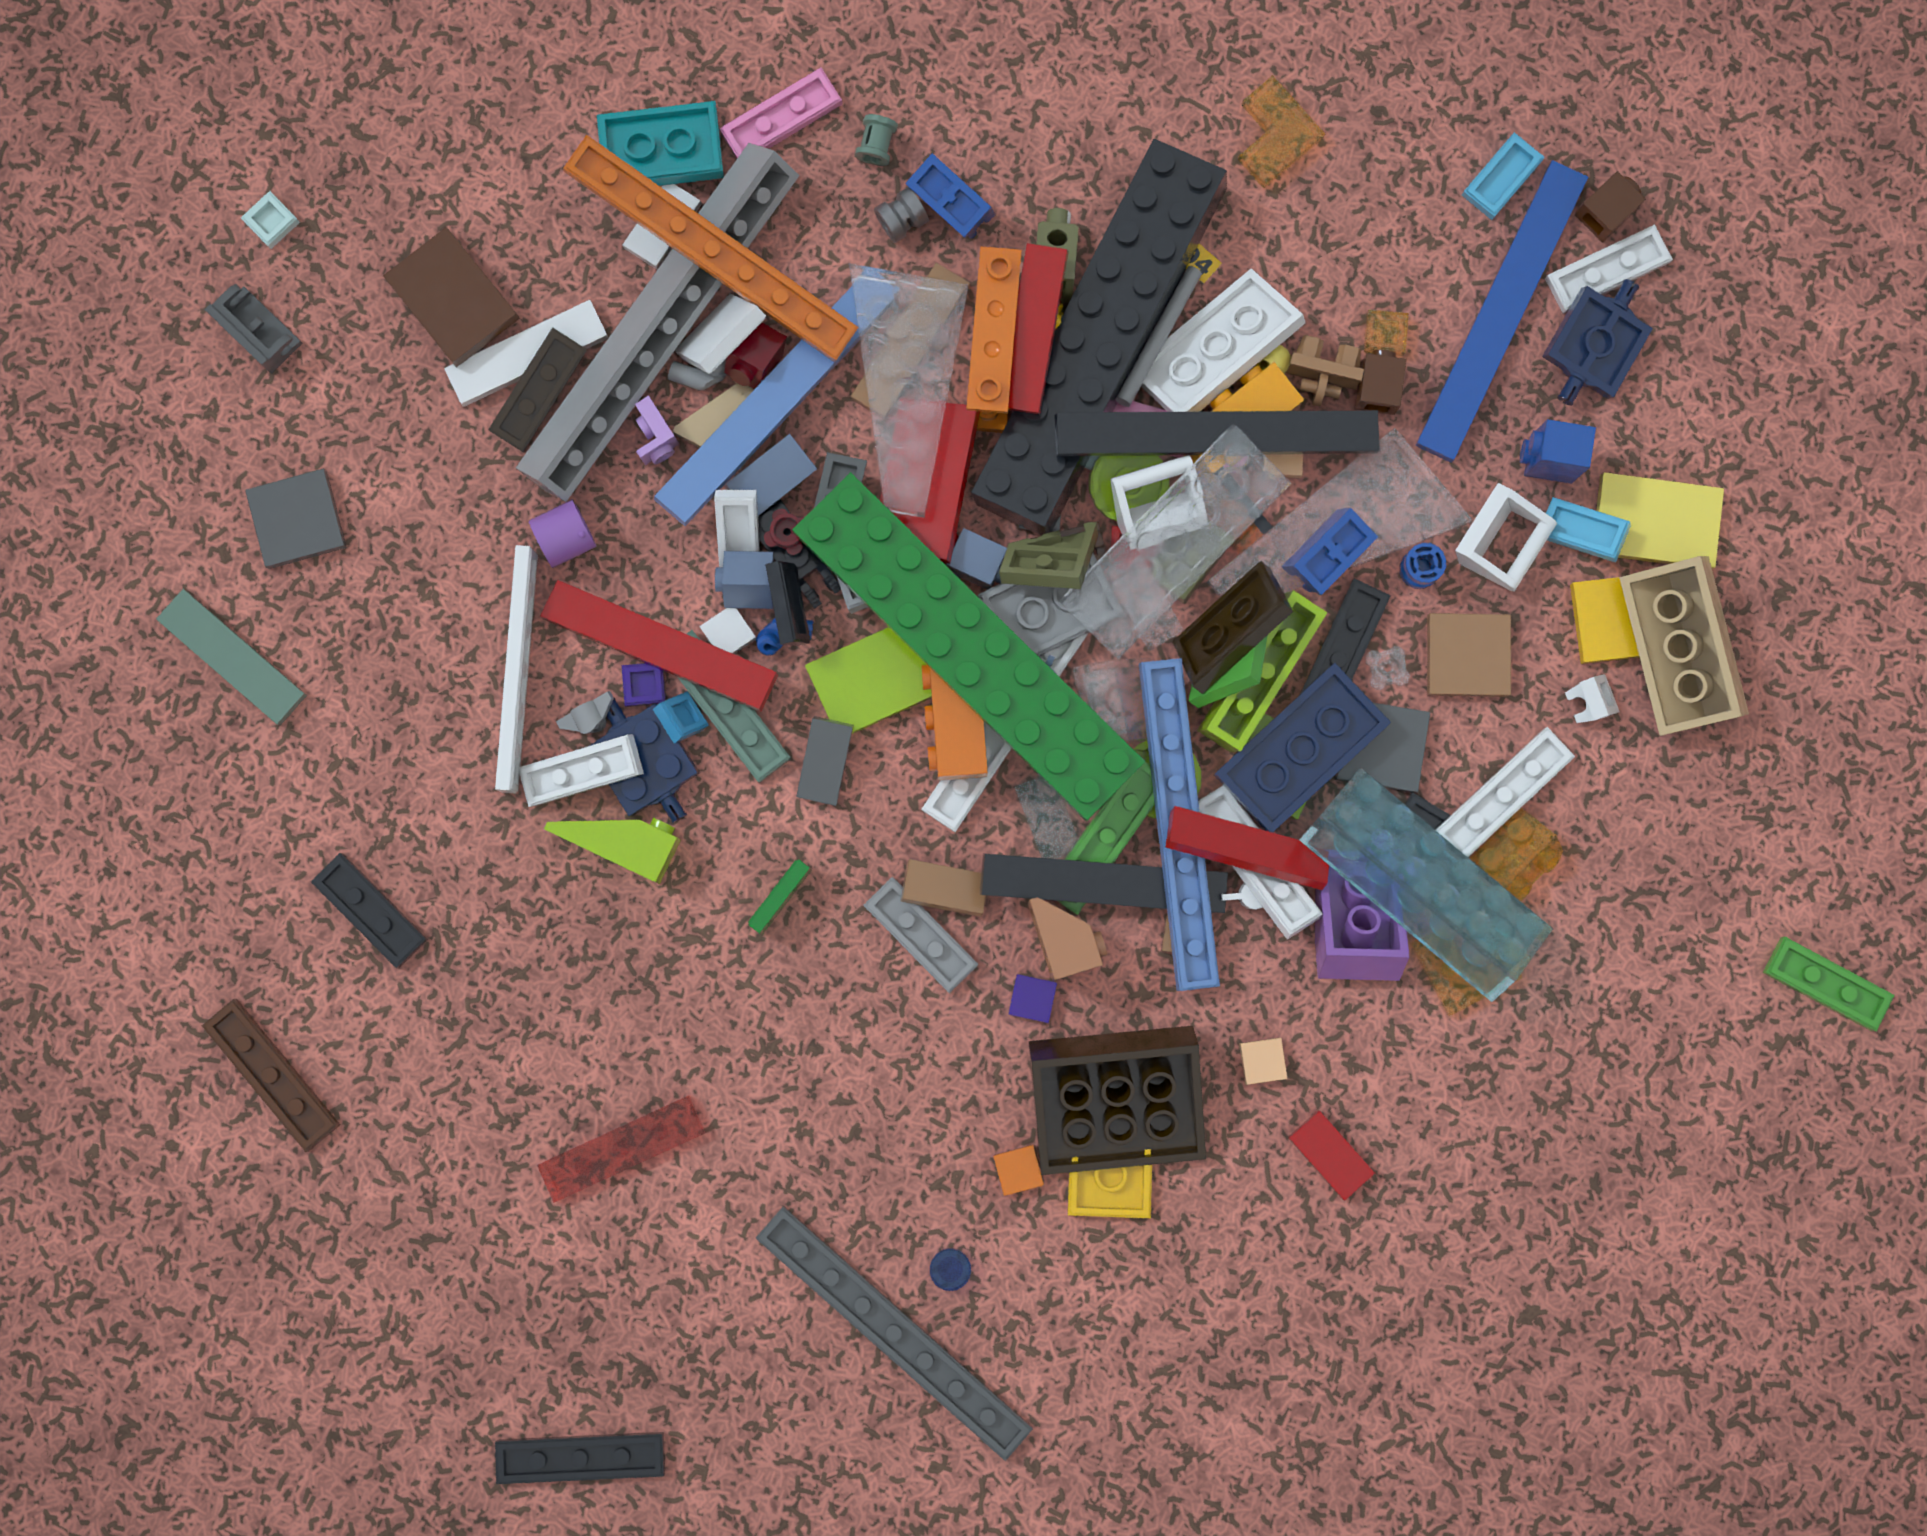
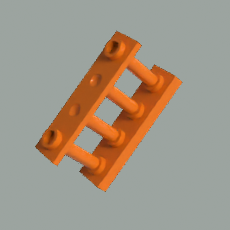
(993, 336)

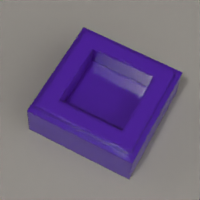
(643, 685)
(1032, 998)

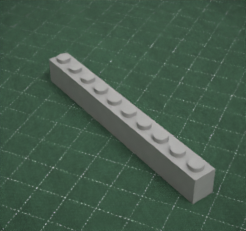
(651, 330)

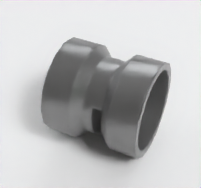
(901, 214)

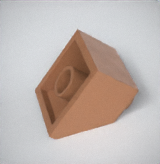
(1065, 940)

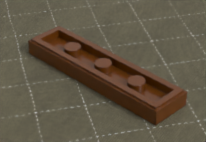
(271, 1075)

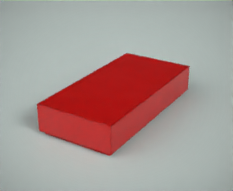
(1331, 1155)

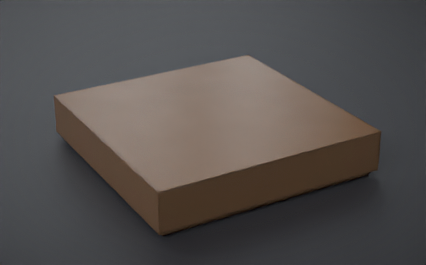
(1468, 655)

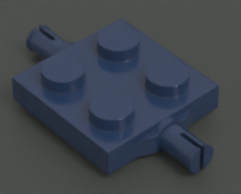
(1597, 342)
(663, 763)

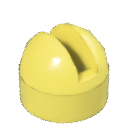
(1280, 356)

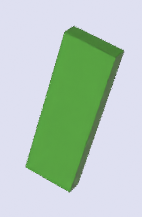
(1828, 984)

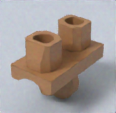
(1342, 372)

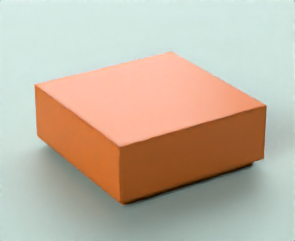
(1018, 1170)

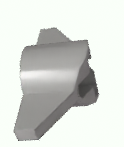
(588, 716)

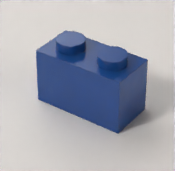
(1558, 451)

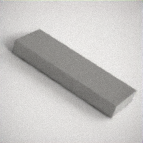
(921, 936)

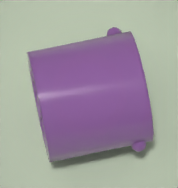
(562, 533)

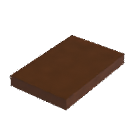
(451, 297)

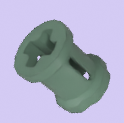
(876, 140)

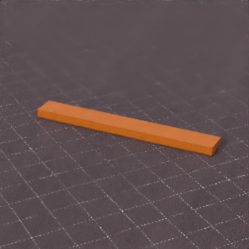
(709, 248)

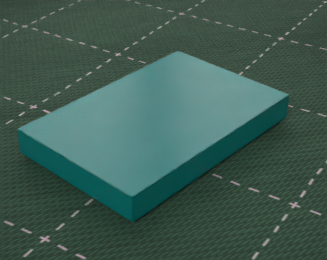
(666, 142)

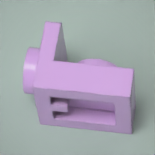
(654, 425)

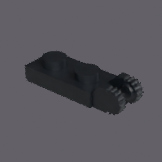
(805, 561)

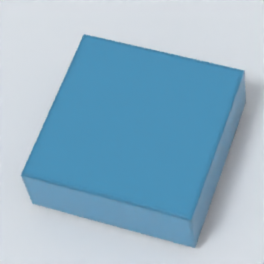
(680, 717)

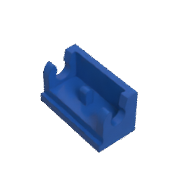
(950, 197)
(1330, 550)

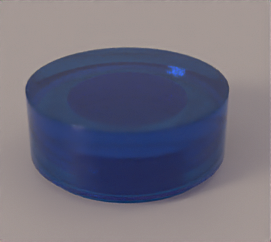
(950, 1269)

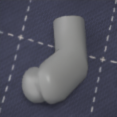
(695, 377)

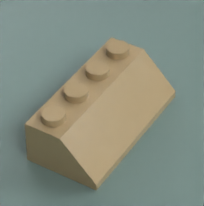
(1684, 645)

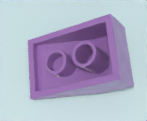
(1356, 936)

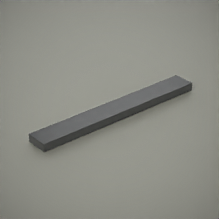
(894, 1333)

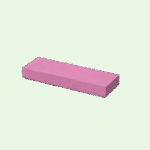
(783, 113)

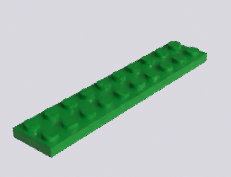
(968, 646)

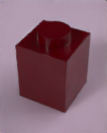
(756, 356)

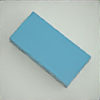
(1503, 176)
(1587, 529)

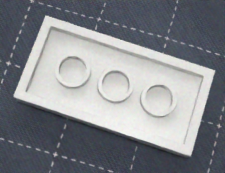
(1221, 344)

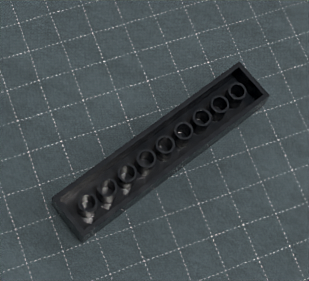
(1103, 330)

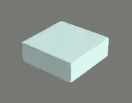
(270, 220)

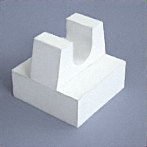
(1598, 699)

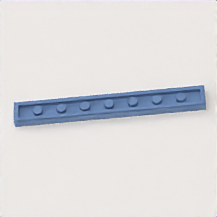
(751, 424)
(1176, 786)

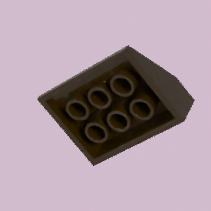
(1117, 1098)

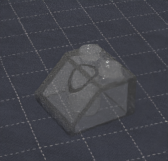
(1114, 694)

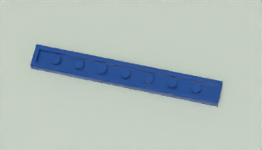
(1501, 311)

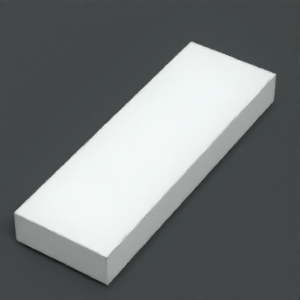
(1610, 266)
(580, 770)

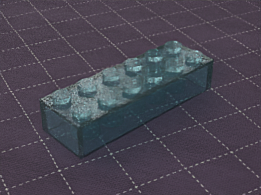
(1427, 885)

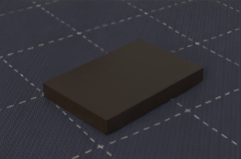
(1232, 626)

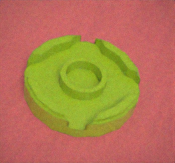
(1113, 466)

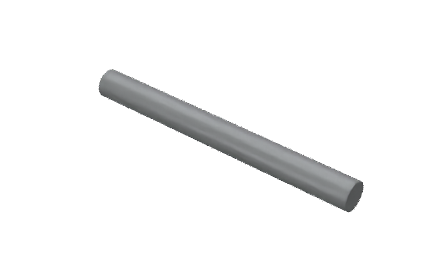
(1158, 336)

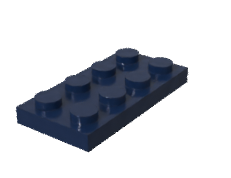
(1302, 748)

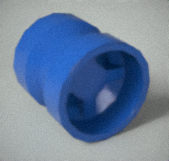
(1419, 573)

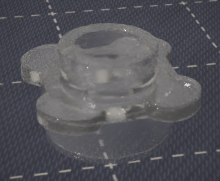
(1392, 657)

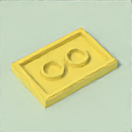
(1666, 517)

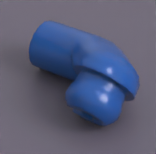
(768, 638)

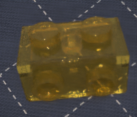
(1519, 853)

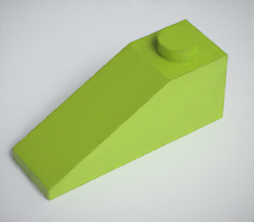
(629, 843)

